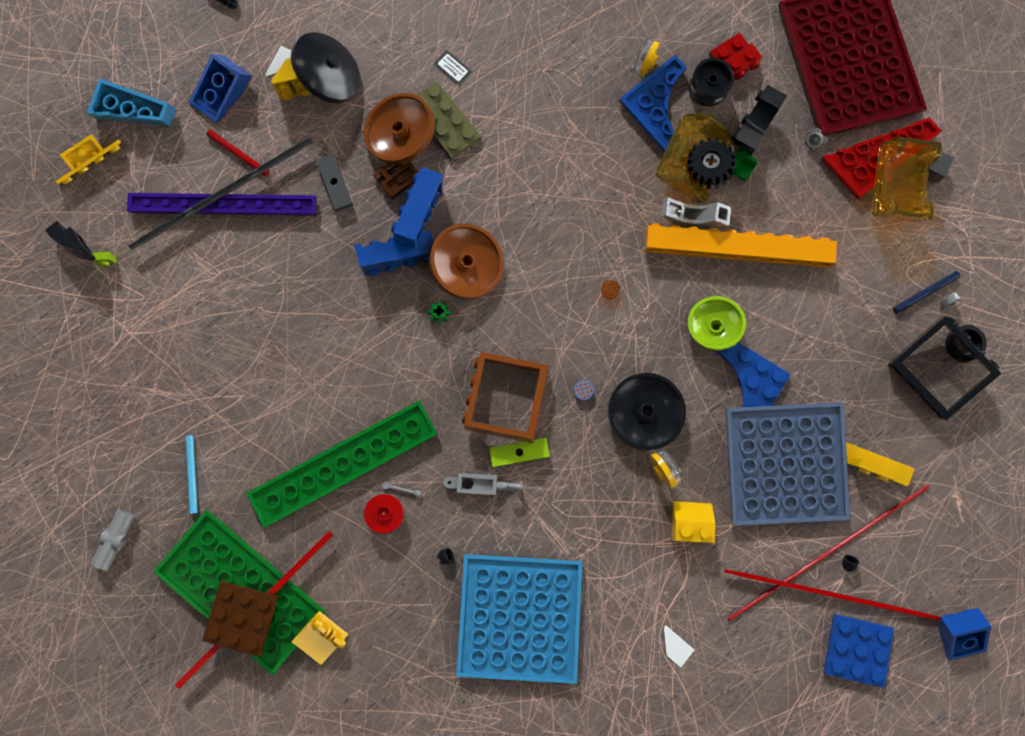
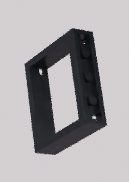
(921, 390)

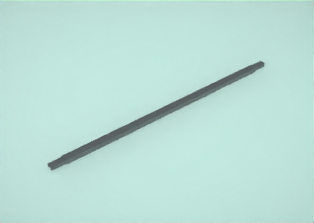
(221, 193)

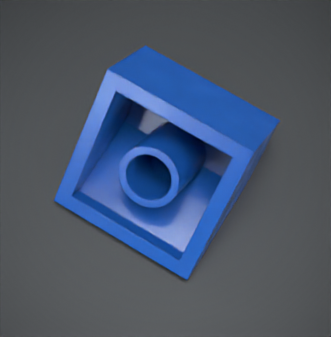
(964, 633)

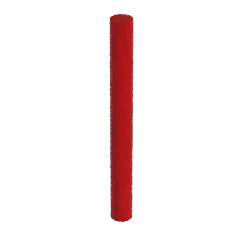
(234, 150)

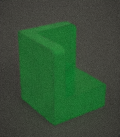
(744, 165)

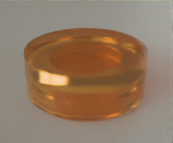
(610, 289)

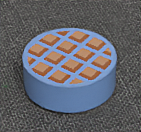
(583, 390)

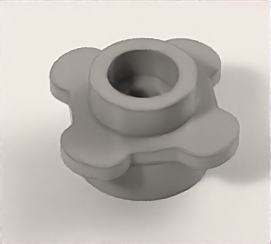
(815, 144)

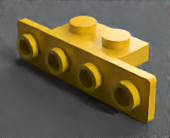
(83, 154)
(881, 466)

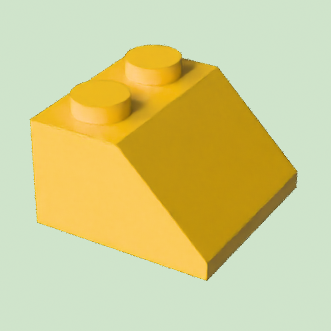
(693, 522)

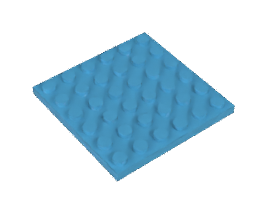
(519, 619)

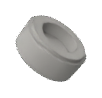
(950, 300)

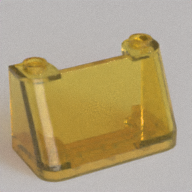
(673, 164)

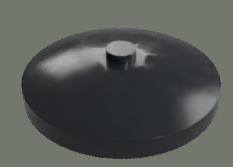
(325, 67)
(646, 411)

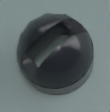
(446, 556)
(850, 563)

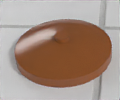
(399, 128)
(466, 261)

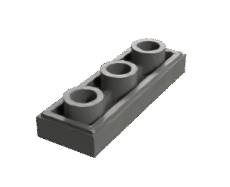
(331, 173)

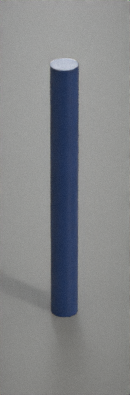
(926, 292)

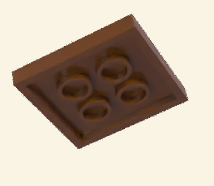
(240, 618)

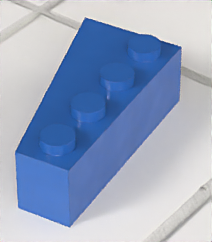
(418, 208)

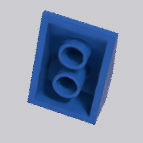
(219, 87)

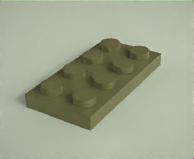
(451, 126)

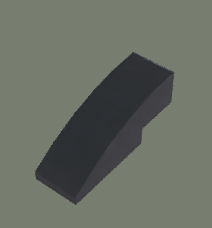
(70, 241)

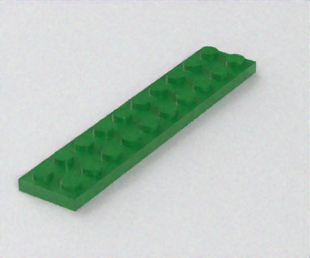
(341, 464)

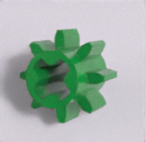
(442, 317)

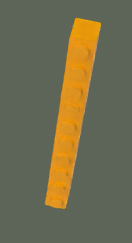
(740, 246)

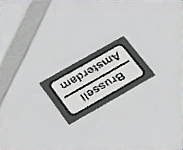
(452, 67)

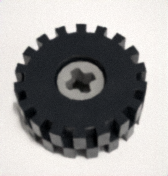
(719, 171)

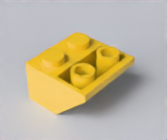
(286, 82)

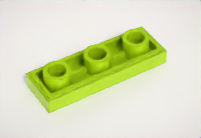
(507, 455)

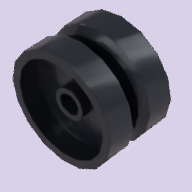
(711, 82)

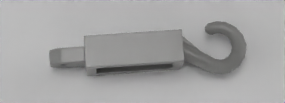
(481, 484)

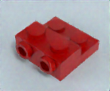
(738, 55)

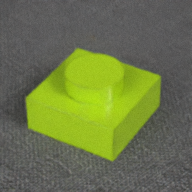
(103, 259)

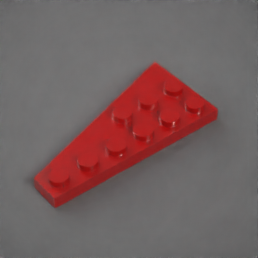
(858, 164)

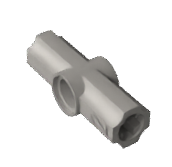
(112, 539)

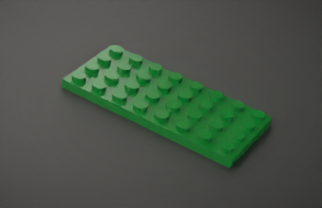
(215, 554)

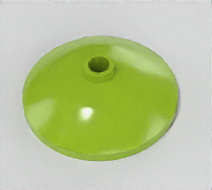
(721, 313)

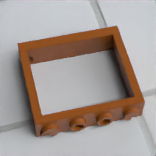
(472, 398)

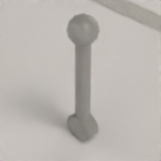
(385, 485)

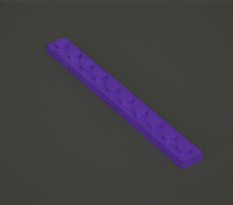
(229, 204)

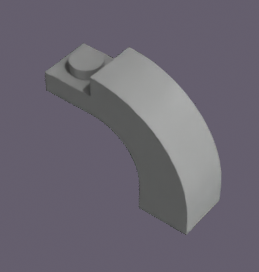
(702, 216)

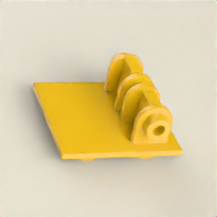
(320, 638)

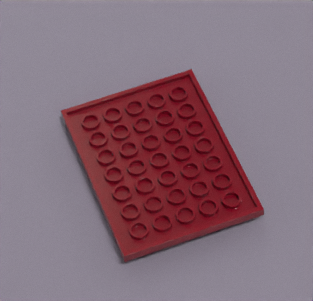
(852, 62)

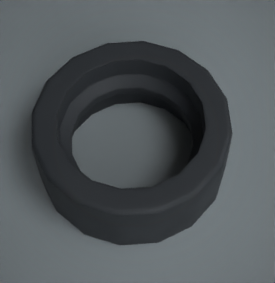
(955, 353)

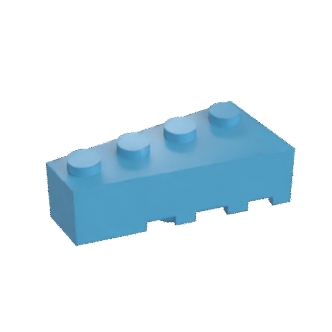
(125, 105)

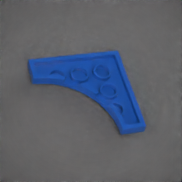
(650, 99)
(757, 377)

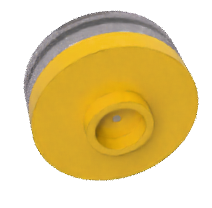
(645, 57)
(666, 468)

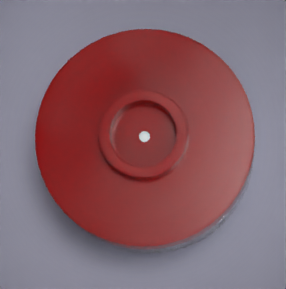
(384, 514)

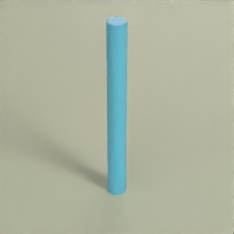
(191, 474)

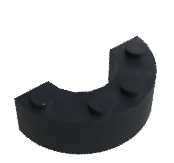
(758, 121)

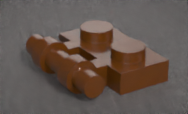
(399, 180)

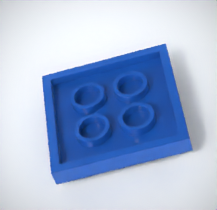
(858, 650)

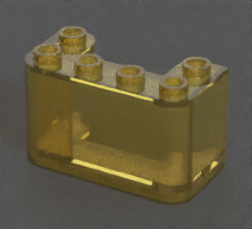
(903, 179)

